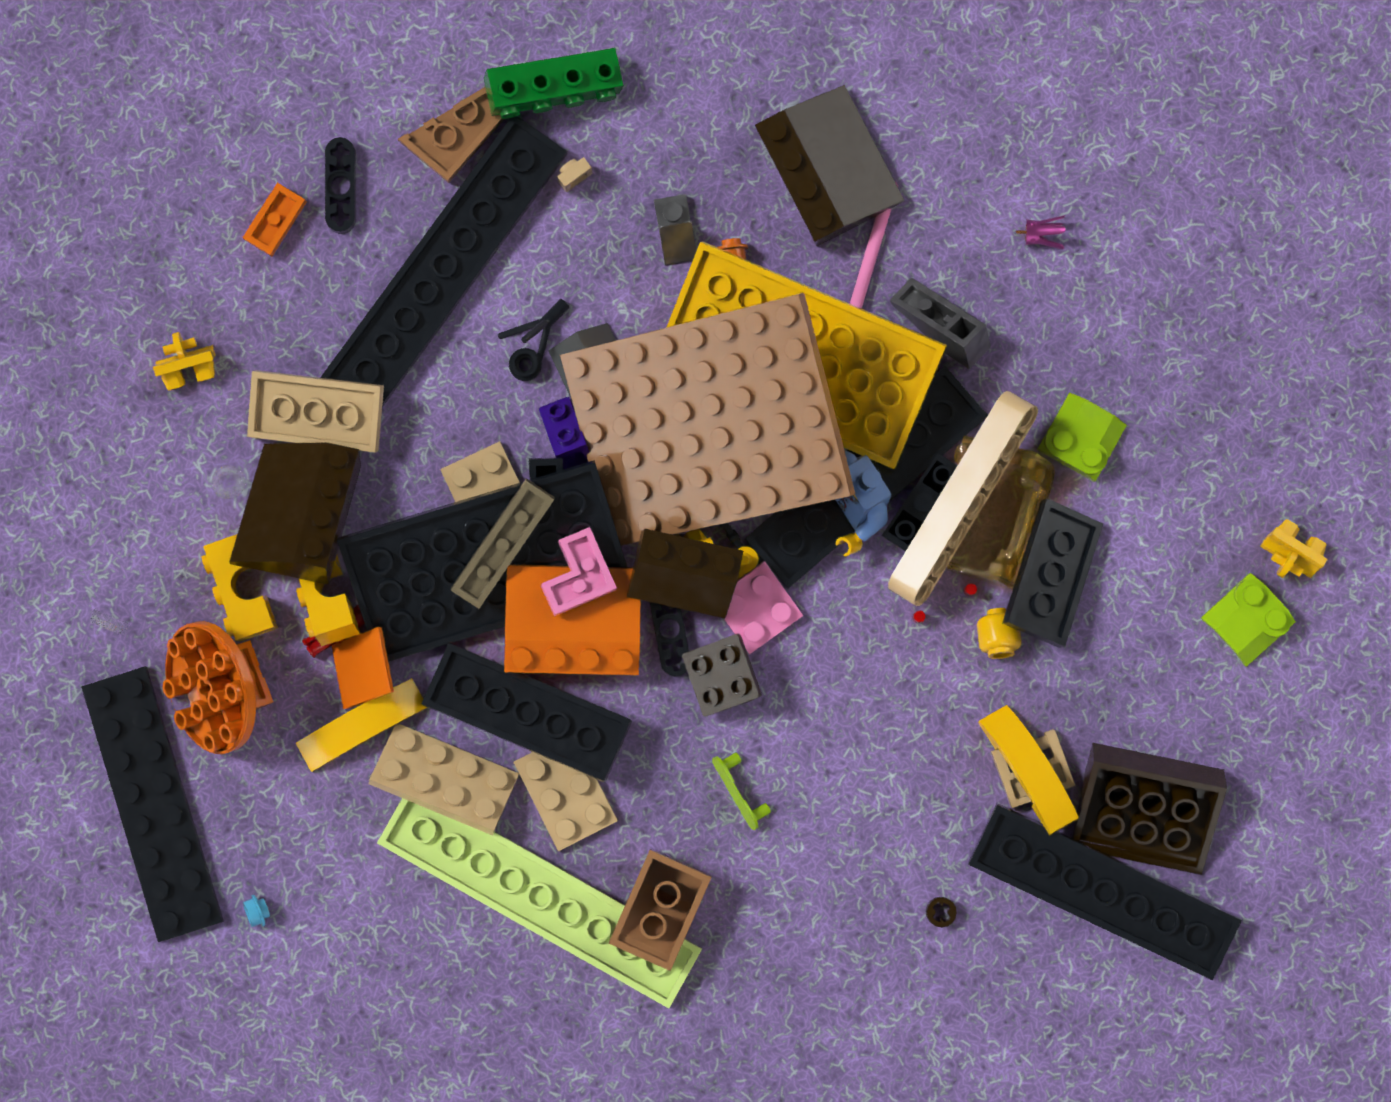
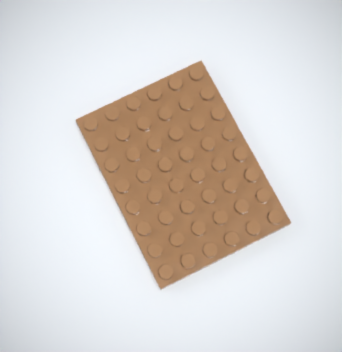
(710, 420)

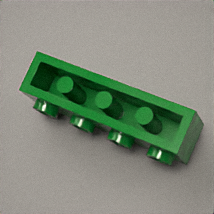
(553, 82)

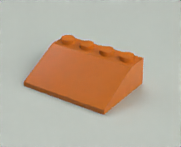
(584, 640)

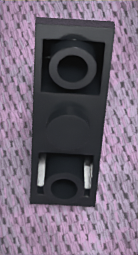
(919, 503)

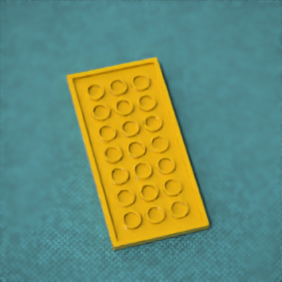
(870, 363)

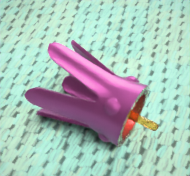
(1037, 229)

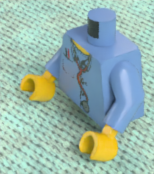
(868, 506)

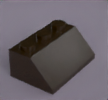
(684, 573)

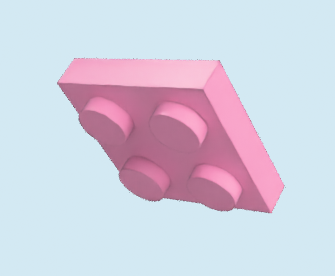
(760, 608)

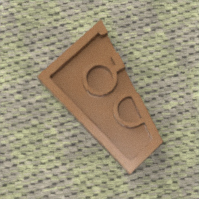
(454, 136)

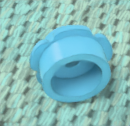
(256, 911)

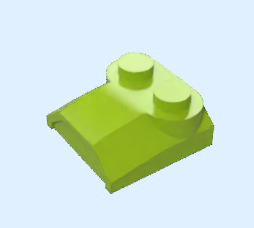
(1082, 436)
(1249, 618)

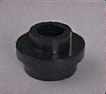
(517, 357)

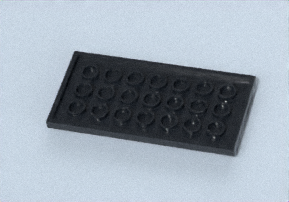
(409, 564)

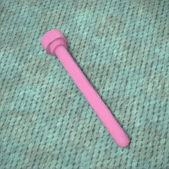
(870, 258)

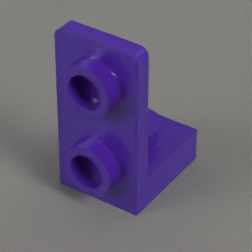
(564, 432)

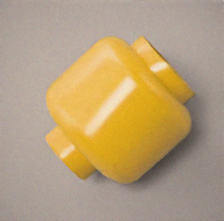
(997, 638)

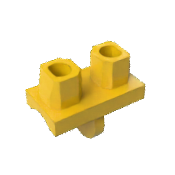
(171, 367)
(1293, 554)

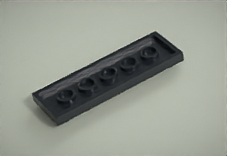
(527, 712)

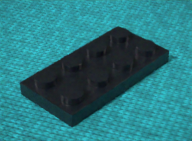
(1052, 573)

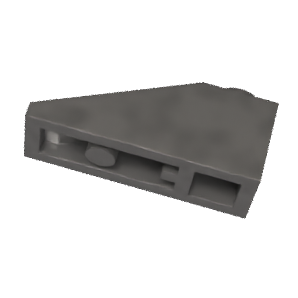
(943, 321)

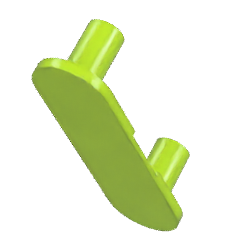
(749, 815)

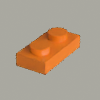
(274, 219)

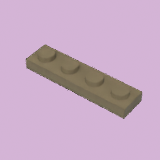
(502, 543)

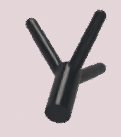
(536, 326)

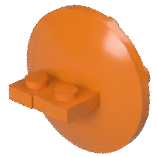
(220, 684)

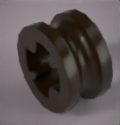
(930, 912)

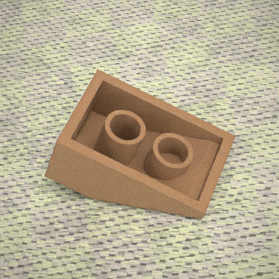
(660, 909)

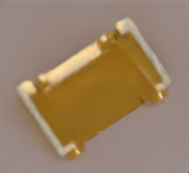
(1003, 527)

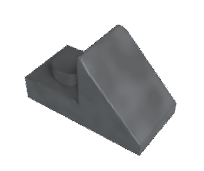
(675, 229)

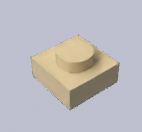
(573, 173)

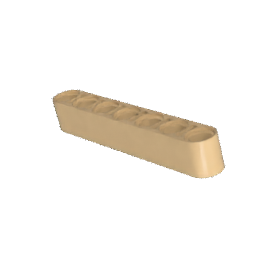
(963, 498)

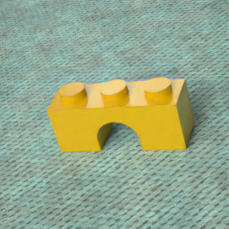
(244, 617)
(329, 617)

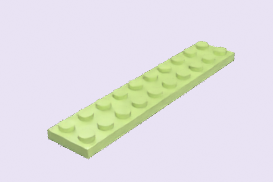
(530, 894)

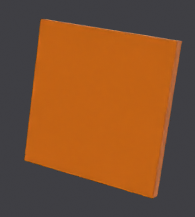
(362, 668)

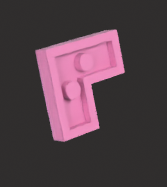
(587, 578)

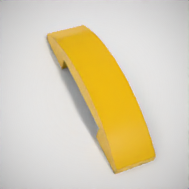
(360, 725)
(1030, 768)

